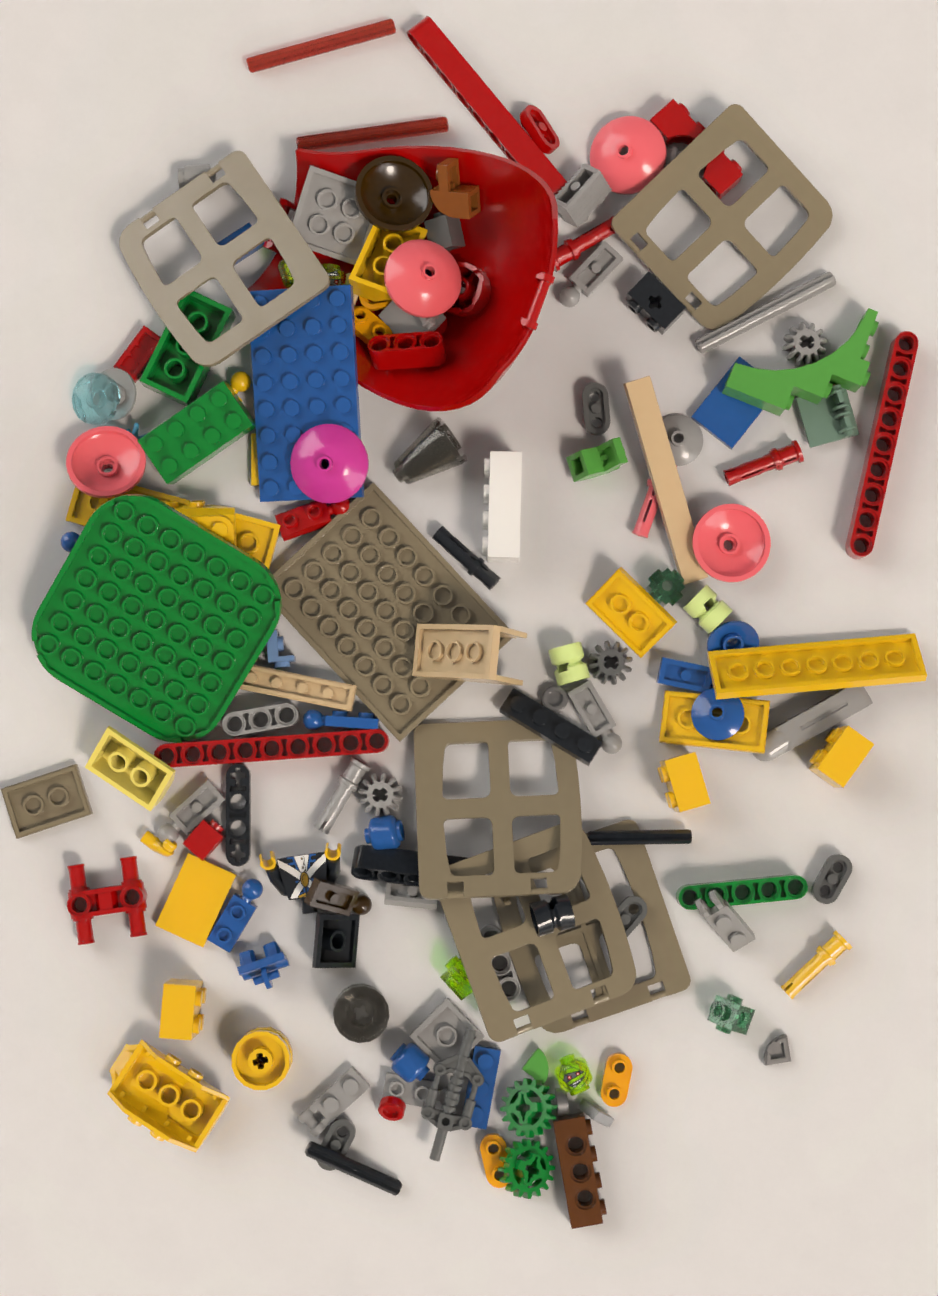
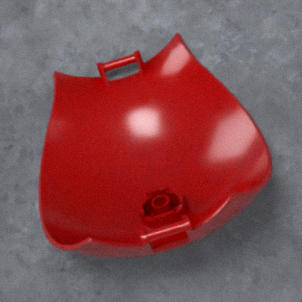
(501, 268)

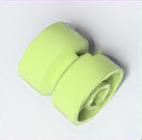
(717, 609)
(569, 663)

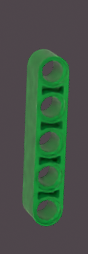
(754, 886)

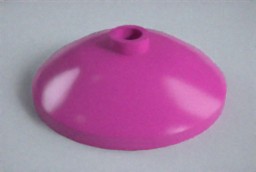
(346, 460)

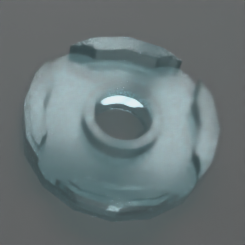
(83, 398)

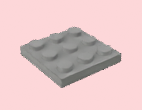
(330, 216)

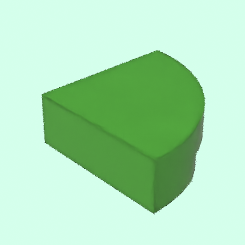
(537, 1066)

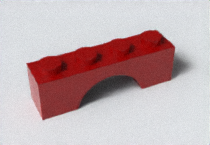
(678, 127)

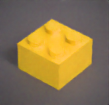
(840, 756)
(683, 782)
(182, 1008)

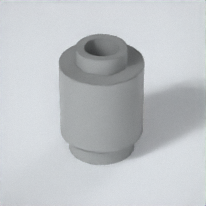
(190, 172)

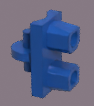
(264, 969)

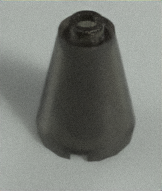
(429, 454)

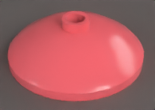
(641, 164)
(413, 288)
(104, 449)
(746, 534)

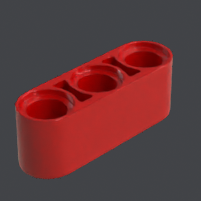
(407, 350)

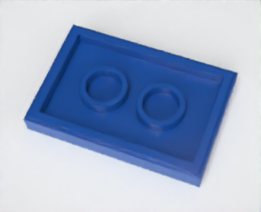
(726, 416)

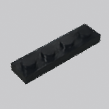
(550, 727)

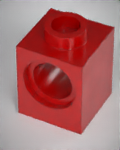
(205, 838)

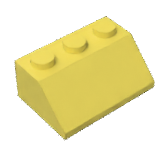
(130, 769)

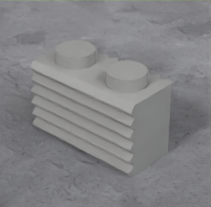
(582, 195)

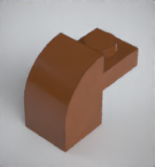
(452, 197)

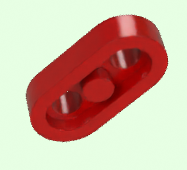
(539, 129)

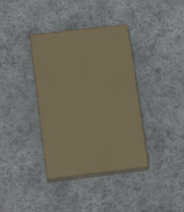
(46, 801)

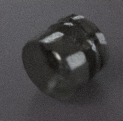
(366, 1027)

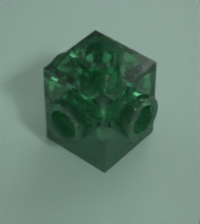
(658, 593)
(730, 1014)

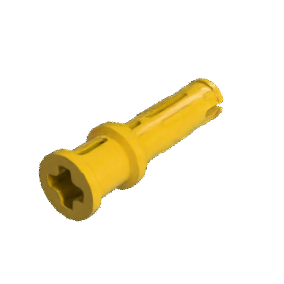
(825, 956)

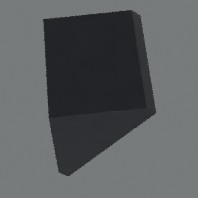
(335, 940)

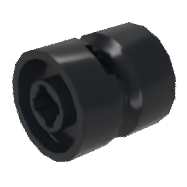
(552, 915)

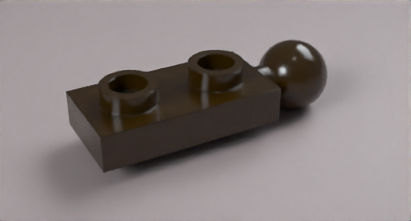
(337, 898)

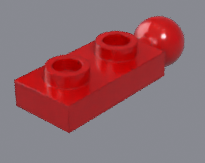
(308, 518)

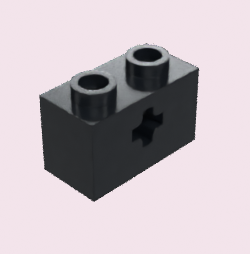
(652, 290)

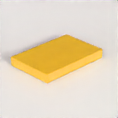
(631, 612)
(196, 900)

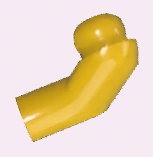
(151, 841)

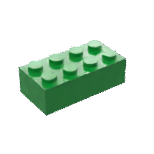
(170, 367)
(197, 433)

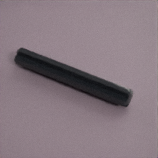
(640, 837)
(353, 1168)

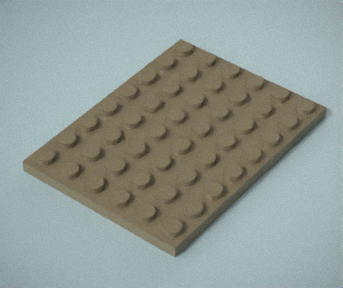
(359, 604)

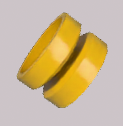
(246, 1060)

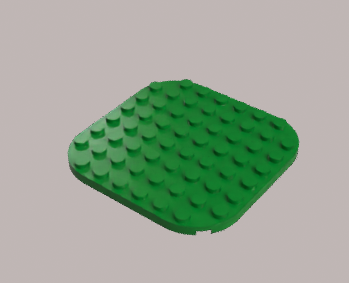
(156, 618)

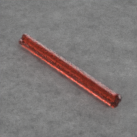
(321, 45)
(373, 134)

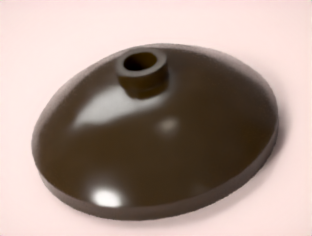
(396, 180)

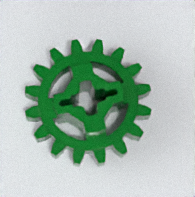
(526, 1095)
(538, 1166)

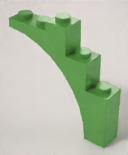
(813, 382)

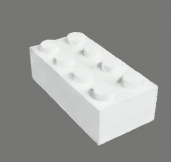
(504, 508)

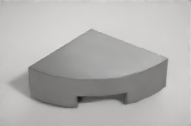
(777, 1051)
(595, 1113)

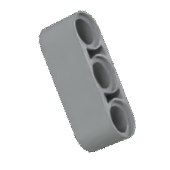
(248, 719)
(507, 973)

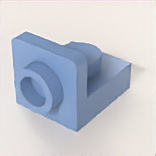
(274, 647)

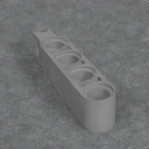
(814, 721)

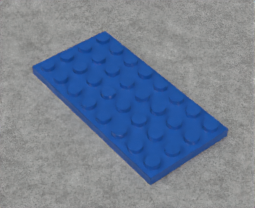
(303, 380)

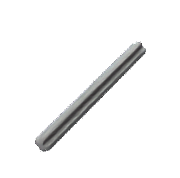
(765, 312)

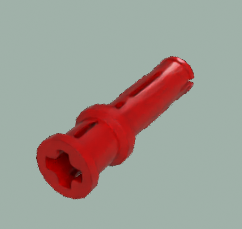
(572, 248)
(774, 460)

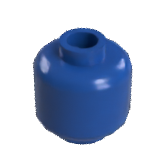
(384, 832)
(410, 1062)

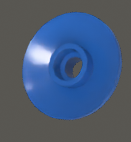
(744, 636)
(717, 727)

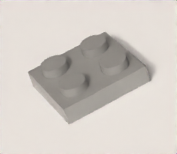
(443, 1032)

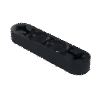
(238, 814)

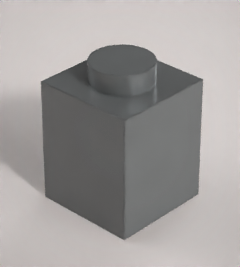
(445, 231)

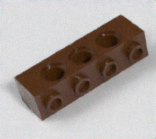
(580, 1213)

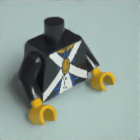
(295, 874)

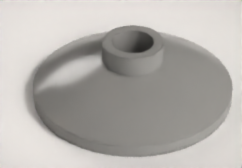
(126, 389)
(692, 438)

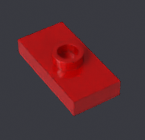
(138, 353)

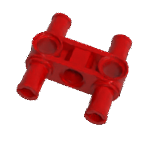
(107, 900)

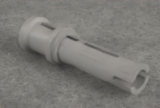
(347, 784)

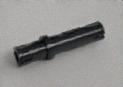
(470, 561)

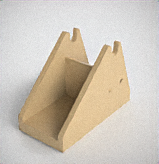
(461, 652)

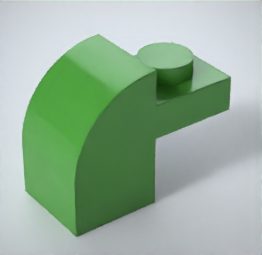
(597, 460)

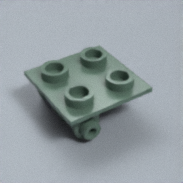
(829, 419)

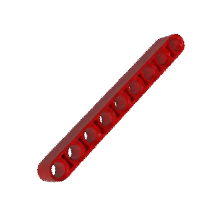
(482, 102)
(889, 434)
(259, 744)

